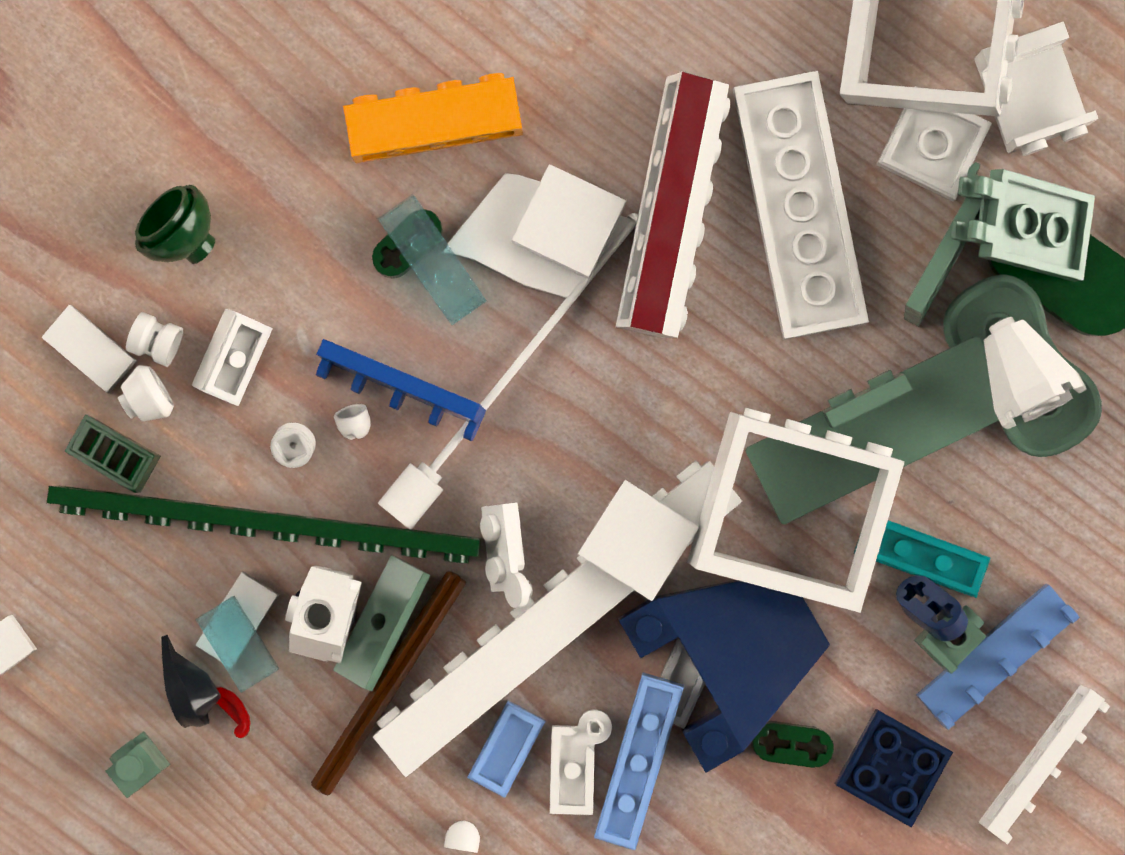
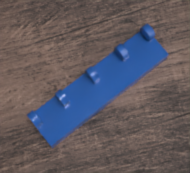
(401, 384)

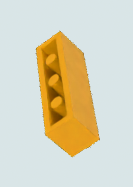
(432, 119)

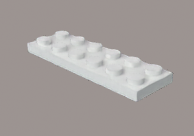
(800, 205)

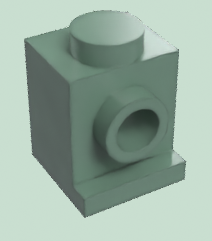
(950, 655)
(136, 764)

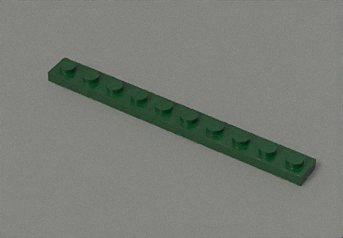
(246, 521)

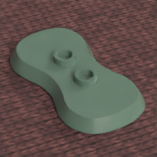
(1006, 297)

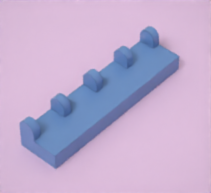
(998, 656)

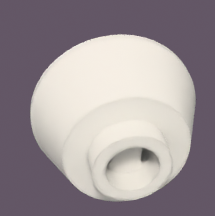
(145, 395)

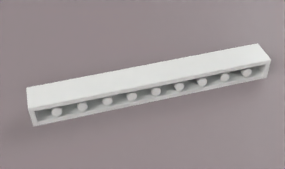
(521, 646)

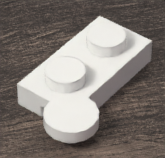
(505, 553)
(574, 763)

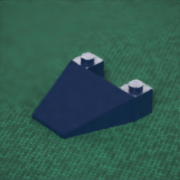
(747, 648)

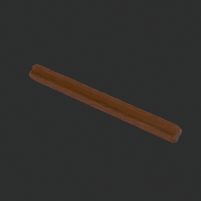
(388, 683)

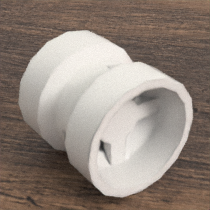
(154, 339)

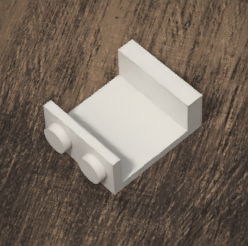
(1043, 93)

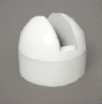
(353, 421)
(463, 837)

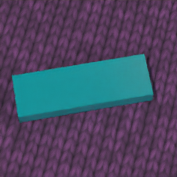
(933, 558)

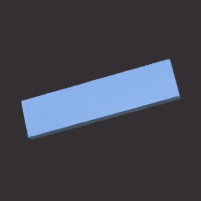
(639, 761)

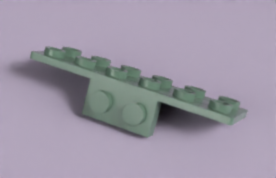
(903, 411)

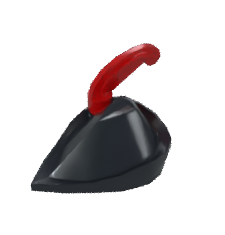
(194, 693)

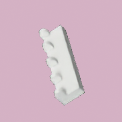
(1042, 762)

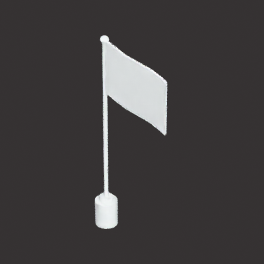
(488, 240)

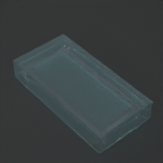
(237, 644)

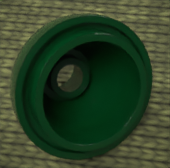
(176, 227)

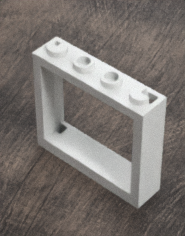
(856, 90)
(719, 491)

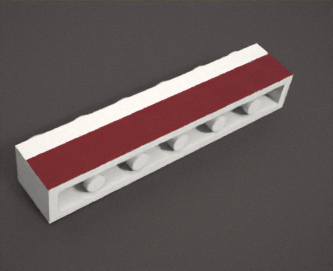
(673, 205)

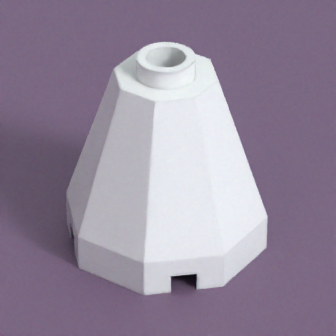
(1026, 373)

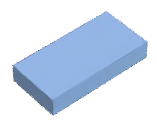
(506, 749)

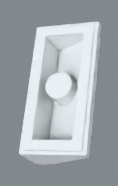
(231, 357)

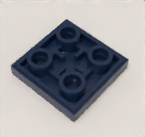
(893, 768)

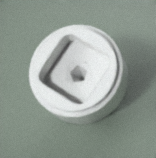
(293, 445)

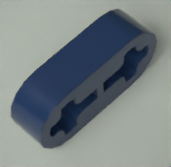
(937, 601)

